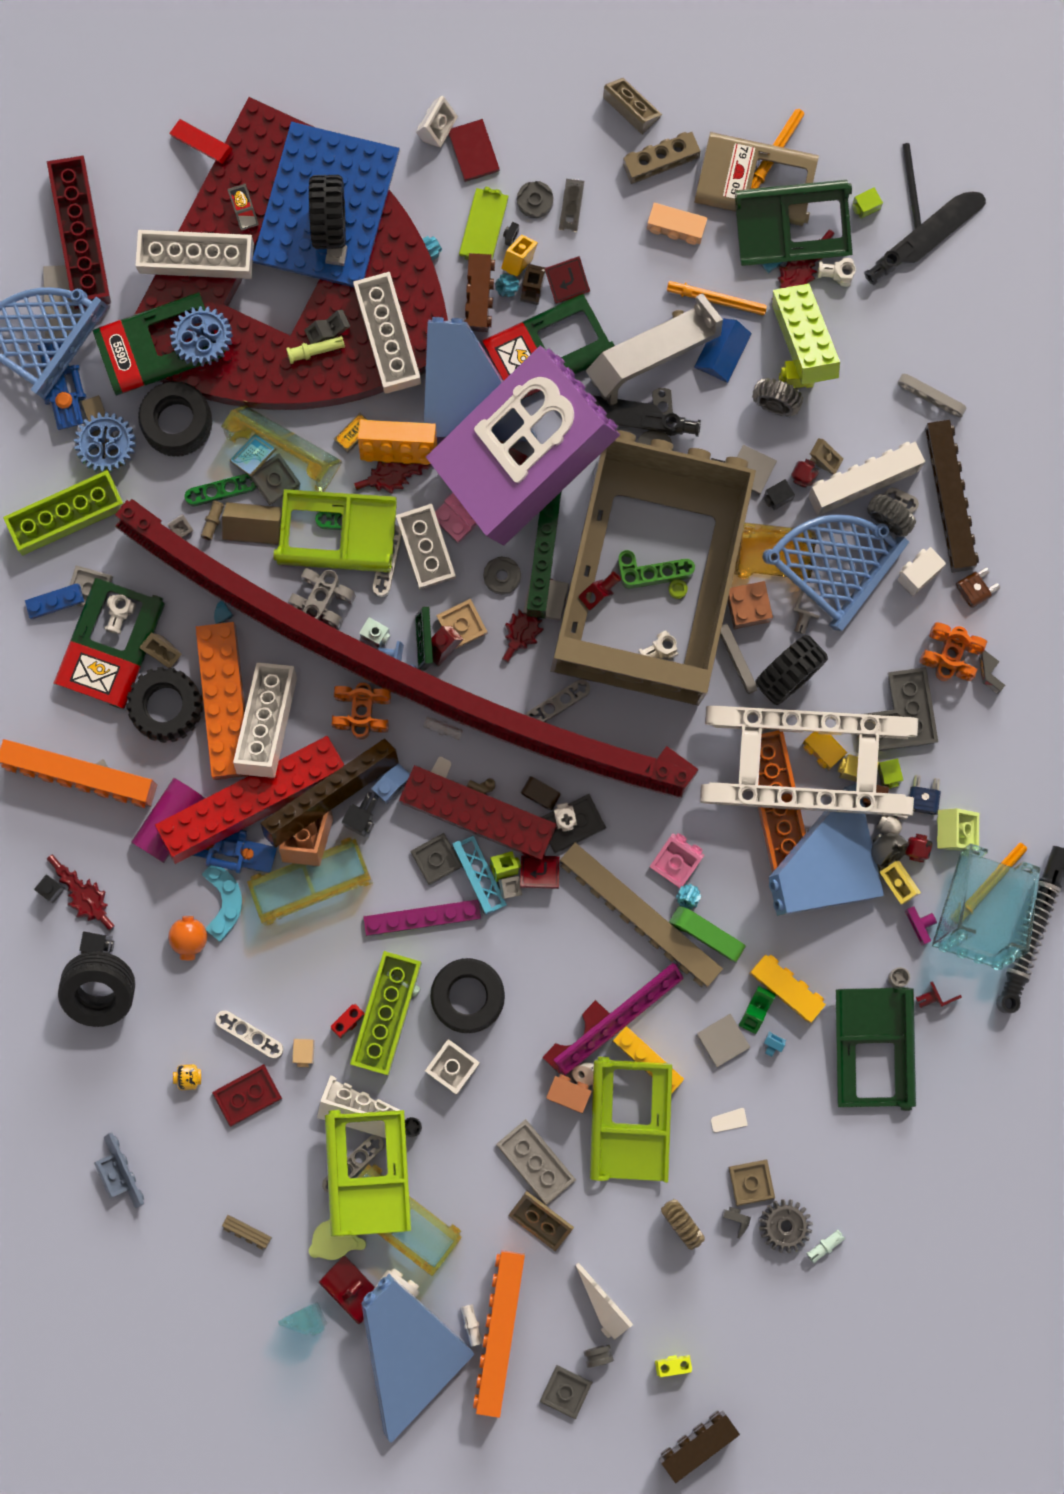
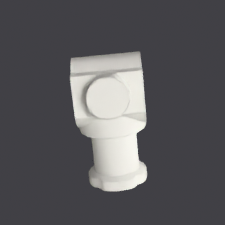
(835, 271)
(118, 615)
(657, 648)
(565, 816)

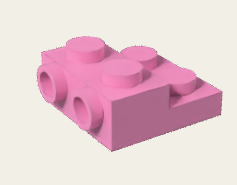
(454, 518)
(677, 860)

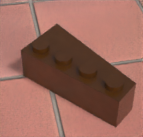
(478, 292)

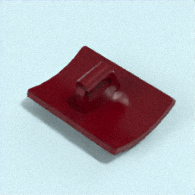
(347, 1287)

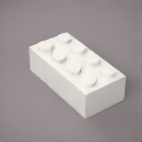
(425, 546)

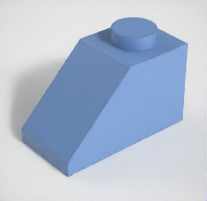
(391, 783)

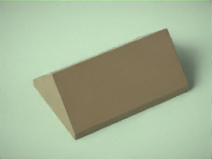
(631, 104)
(251, 523)
(541, 1221)

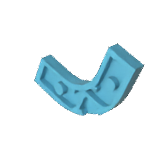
(231, 901)

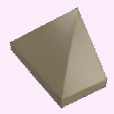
(160, 649)

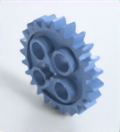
(210, 322)
(122, 442)

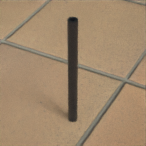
(911, 184)

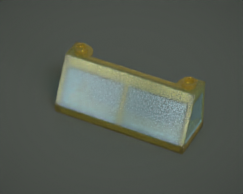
(321, 464)
(305, 885)
(429, 1237)

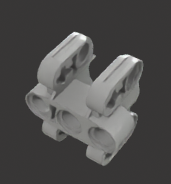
(320, 586)

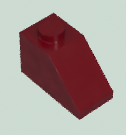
(444, 643)

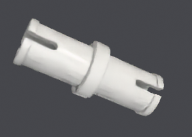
(471, 1325)

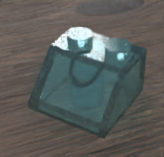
(305, 1320)

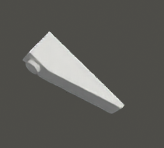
(609, 1314)

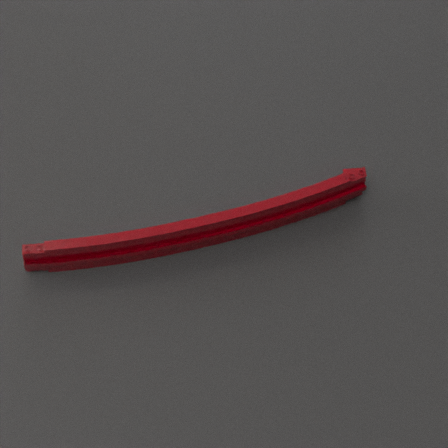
(665, 775)

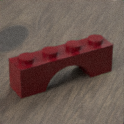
(591, 1016)

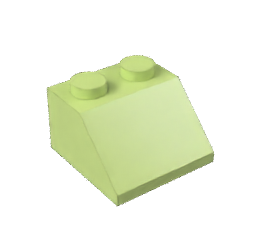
(957, 829)

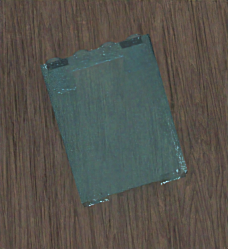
(988, 910)

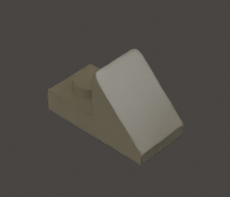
(825, 456)

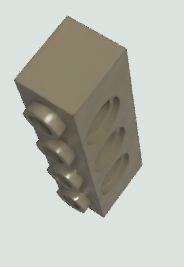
(638, 172)

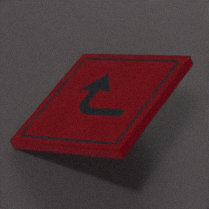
(567, 279)
(540, 874)

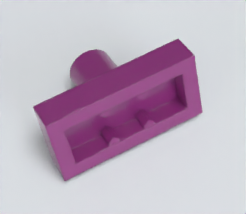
(920, 924)

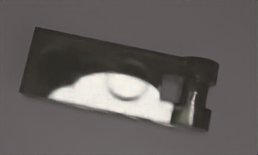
(571, 204)

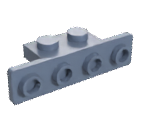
(116, 1174)

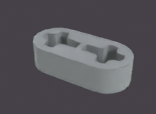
(905, 497)

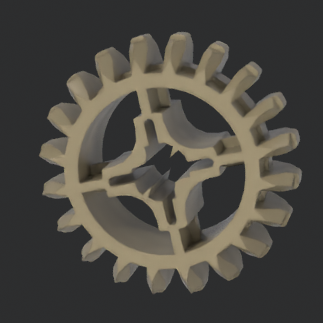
(682, 1224)

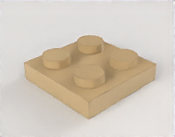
(464, 620)

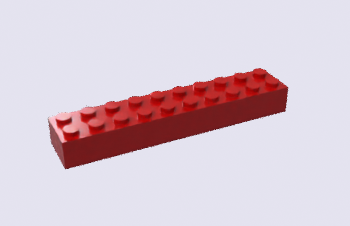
(247, 801)

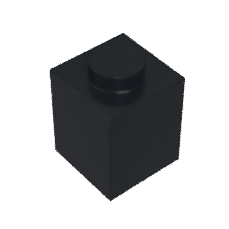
(778, 495)
(49, 888)

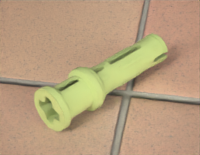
(305, 351)

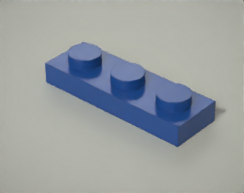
(54, 601)

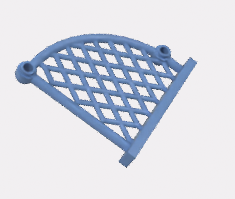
(71, 343)
(863, 590)

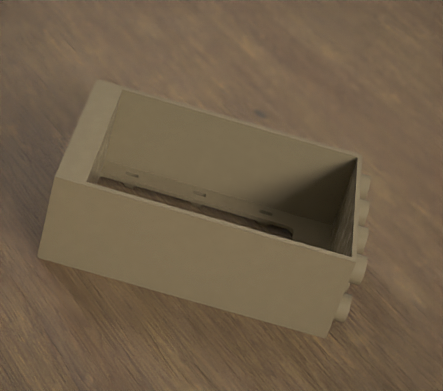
(679, 482)

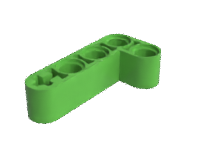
(656, 569)
(707, 933)

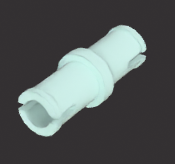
(825, 1246)

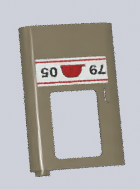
(731, 167)

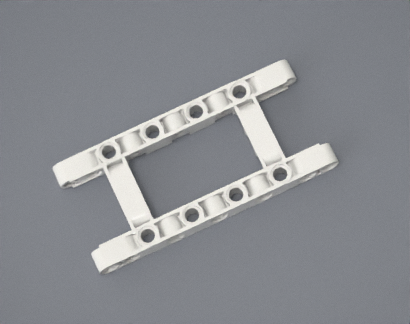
(809, 798)

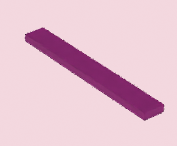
(618, 1019)

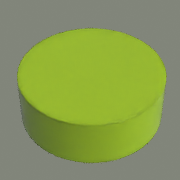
(677, 589)

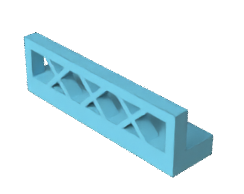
(471, 874)

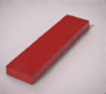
(200, 141)

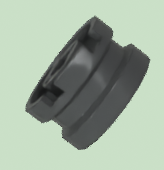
(598, 1356)

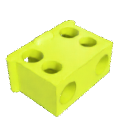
(673, 1366)

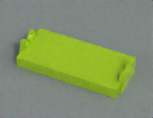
(484, 222)

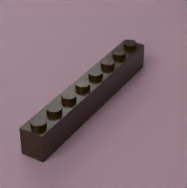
(951, 496)
(329, 793)

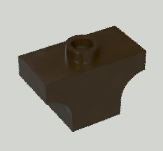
(532, 284)

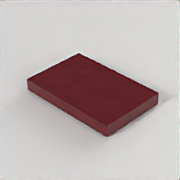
(473, 150)
(247, 1095)

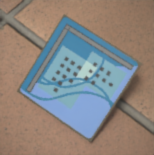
(253, 454)

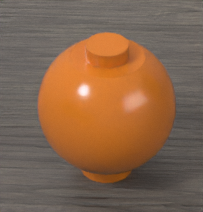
(187, 937)

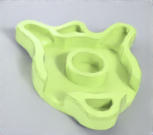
(333, 1247)

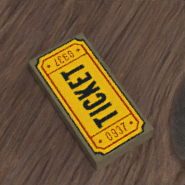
(349, 435)

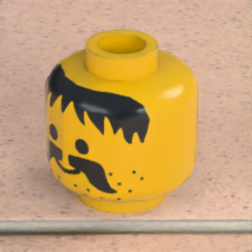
(187, 1077)

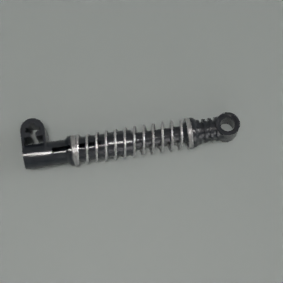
(1047, 891)

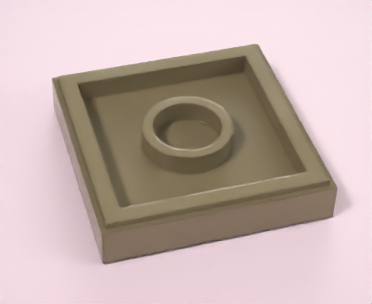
(751, 1182)

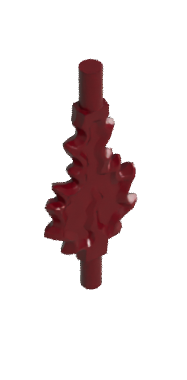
(799, 271)
(391, 475)
(521, 632)
(86, 898)

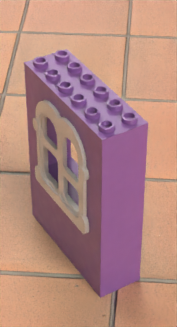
(484, 474)

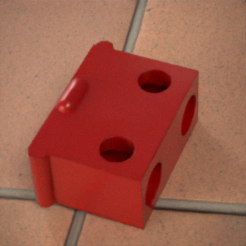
(347, 1021)

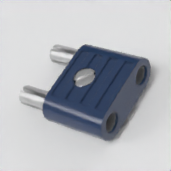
(925, 799)

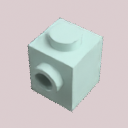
(375, 632)

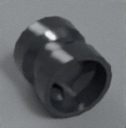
(410, 1125)

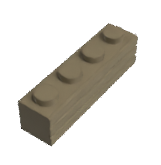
(246, 1231)

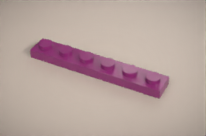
(422, 917)

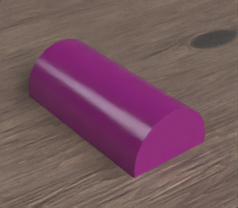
(173, 800)

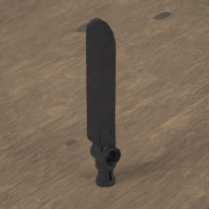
(928, 234)
(647, 417)

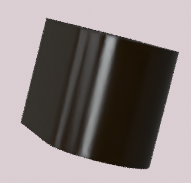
(540, 793)

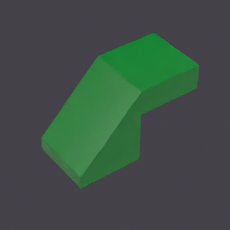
(757, 1010)

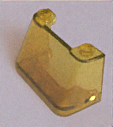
(760, 537)

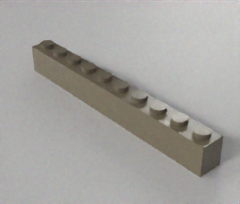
(641, 915)

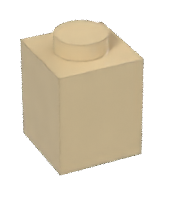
(303, 1052)

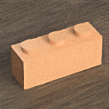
(676, 223)

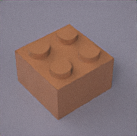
(749, 605)
(569, 1094)

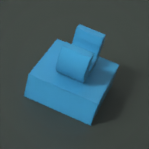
(774, 1043)

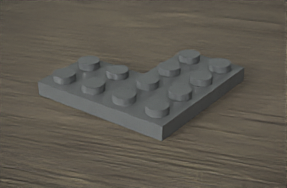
(909, 699)

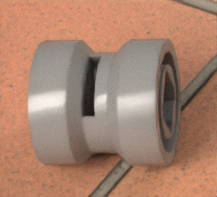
(902, 977)

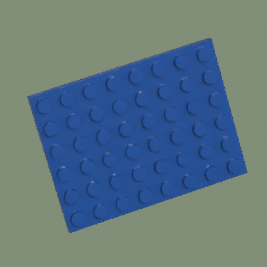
(366, 176)

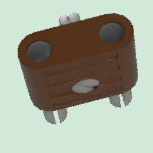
(974, 589)

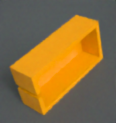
(396, 441)

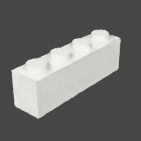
(348, 1101)

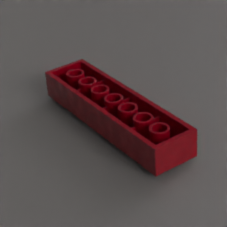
(78, 227)
(478, 813)

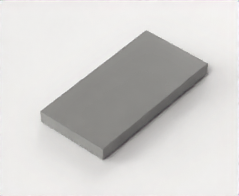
(57, 278)
(536, 1162)

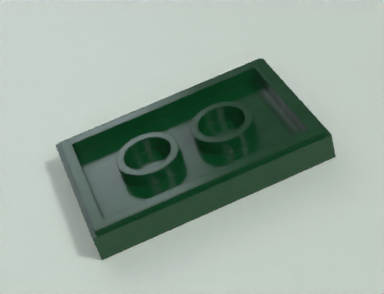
(423, 638)

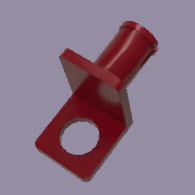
(601, 590)
(933, 996)

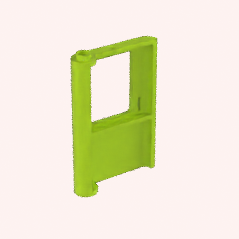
(365, 531)
(630, 1149)
(367, 1203)

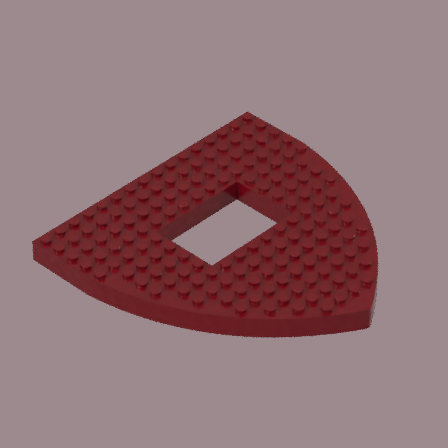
(257, 363)

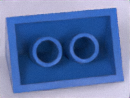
(723, 353)

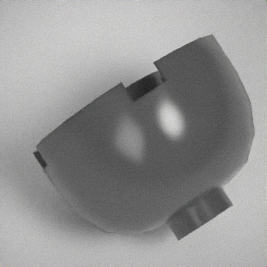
(888, 848)

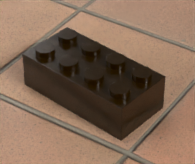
(699, 1446)

